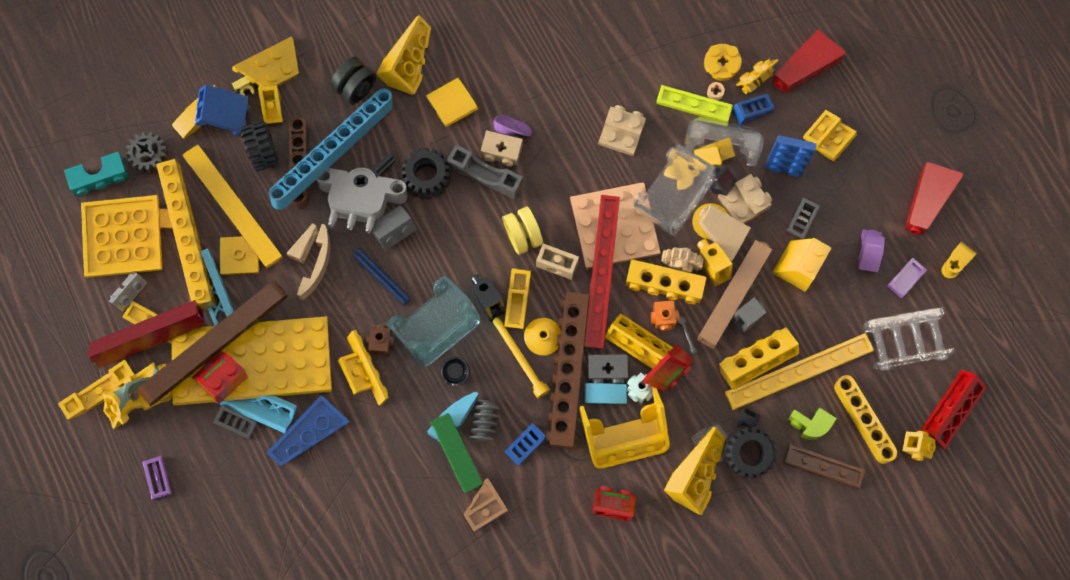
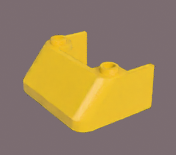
(630, 439)

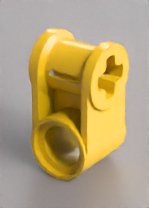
(959, 259)

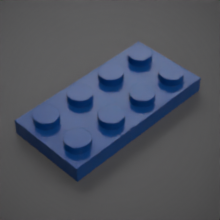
(790, 155)

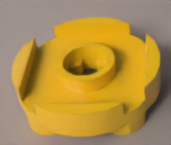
(719, 52)

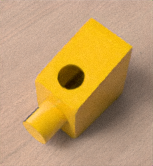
(715, 262)

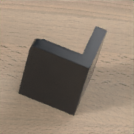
(724, 181)

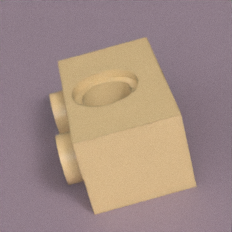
(557, 261)

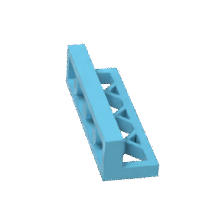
(219, 286)
(265, 413)

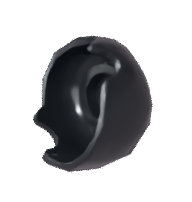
(455, 371)

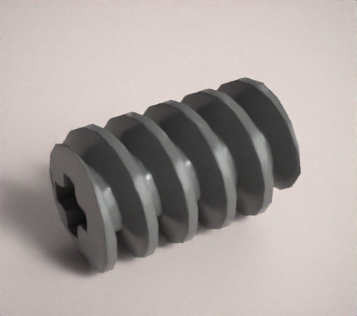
(484, 421)

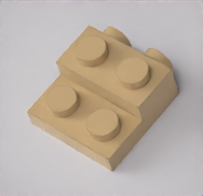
(622, 130)
(746, 199)

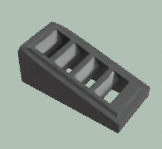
(804, 202)
(222, 409)

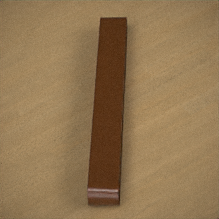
(212, 343)

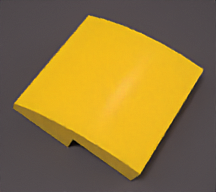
(452, 102)
(830, 135)

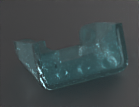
(436, 323)

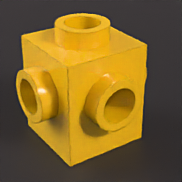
(919, 445)

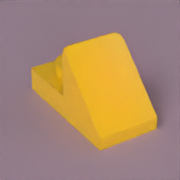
(270, 104)
(716, 152)

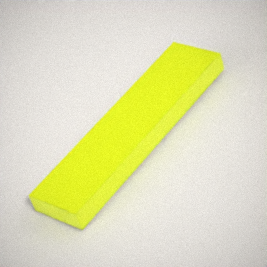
(694, 104)

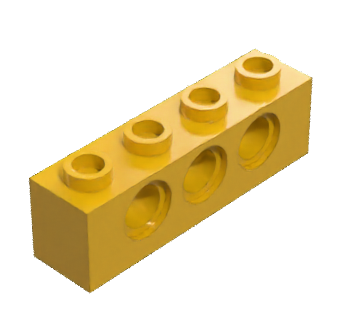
(675, 277)
(754, 367)

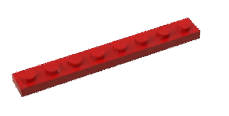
(602, 272)

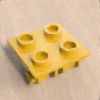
(760, 74)

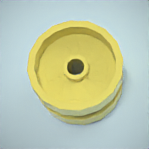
(523, 229)

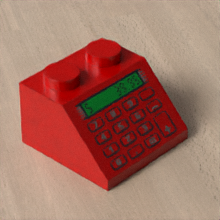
(668, 369)
(220, 376)
(614, 504)

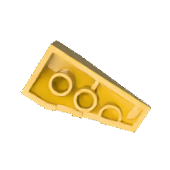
(404, 62)
(693, 477)

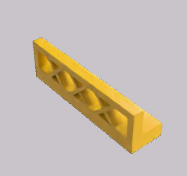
(638, 347)

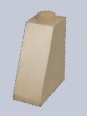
(723, 229)

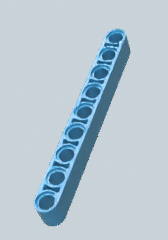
(329, 156)

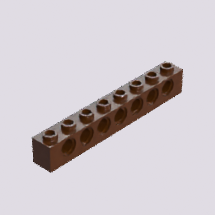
(576, 302)

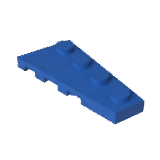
(313, 426)

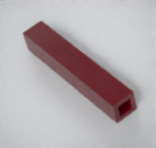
(146, 334)

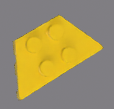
(272, 65)

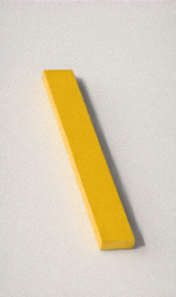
(232, 206)
(799, 371)

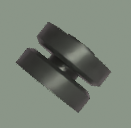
(353, 80)

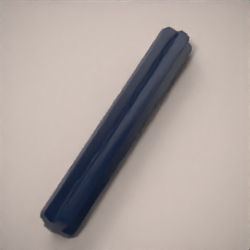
(381, 276)

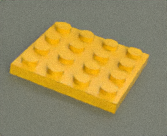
(121, 236)

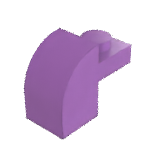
(871, 250)

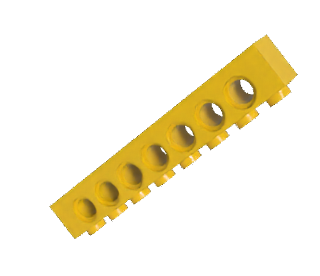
(186, 233)

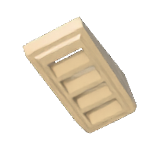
(301, 248)

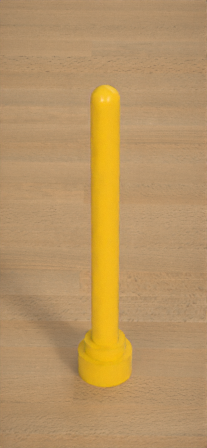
(540, 388)

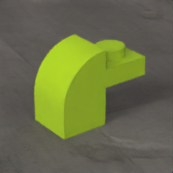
(814, 428)

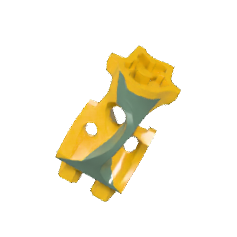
(119, 402)

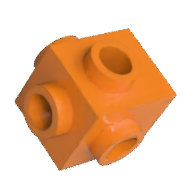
(666, 309)

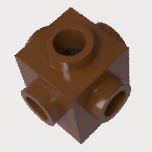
(378, 346)

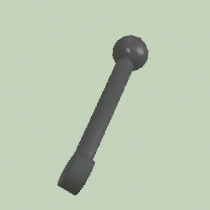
(682, 320)

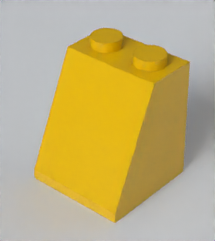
(801, 262)

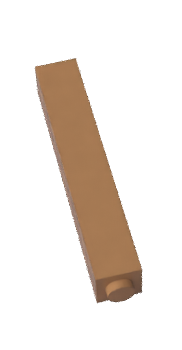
(734, 294)

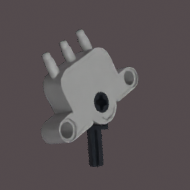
(361, 193)

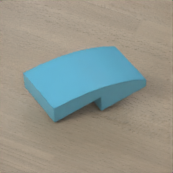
(605, 393)

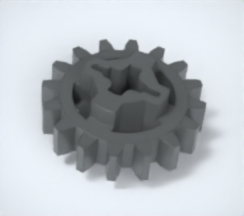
(147, 143)

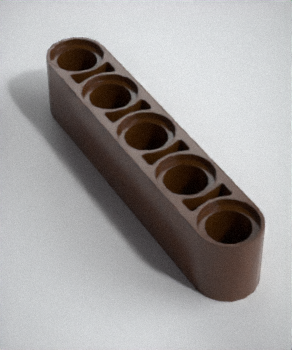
(298, 153)

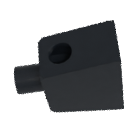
(488, 297)

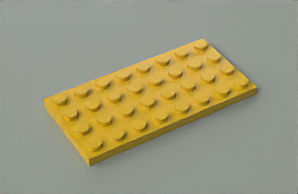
(276, 356)

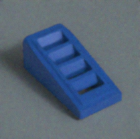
(743, 114)
(526, 434)

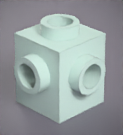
(635, 392)

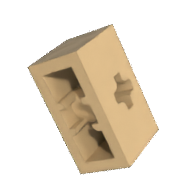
(494, 142)

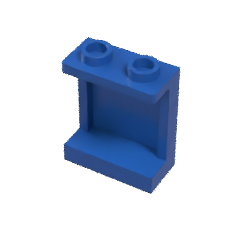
(221, 109)

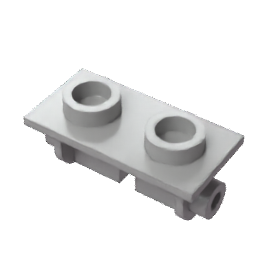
(123, 297)

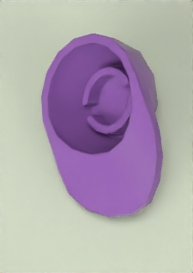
(510, 126)

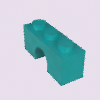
(112, 171)

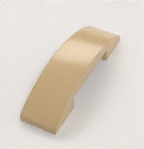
(309, 285)

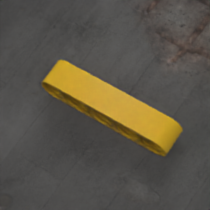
(865, 429)

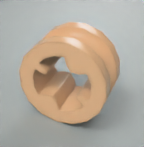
(720, 87)

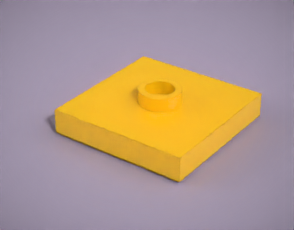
(237, 257)

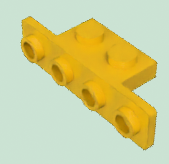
(360, 370)

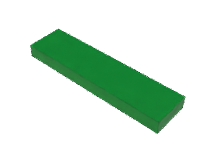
(456, 452)

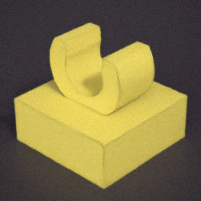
(242, 85)

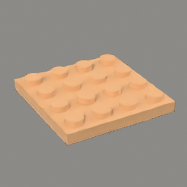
(634, 231)

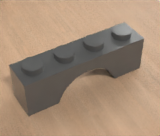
(500, 180)

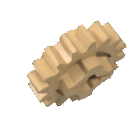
(682, 259)

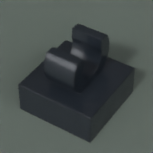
(749, 417)

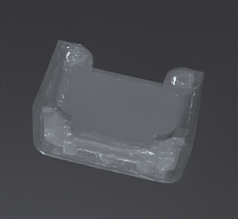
(747, 137)
(676, 190)

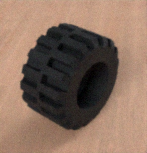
(259, 146)
(426, 159)
(766, 457)

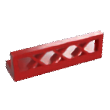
(952, 405)

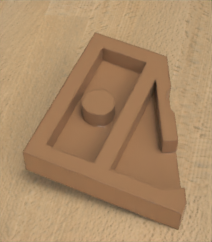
(484, 507)

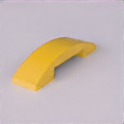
(92, 395)

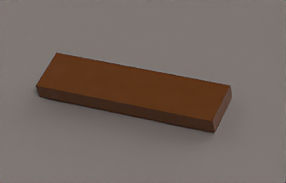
(824, 466)

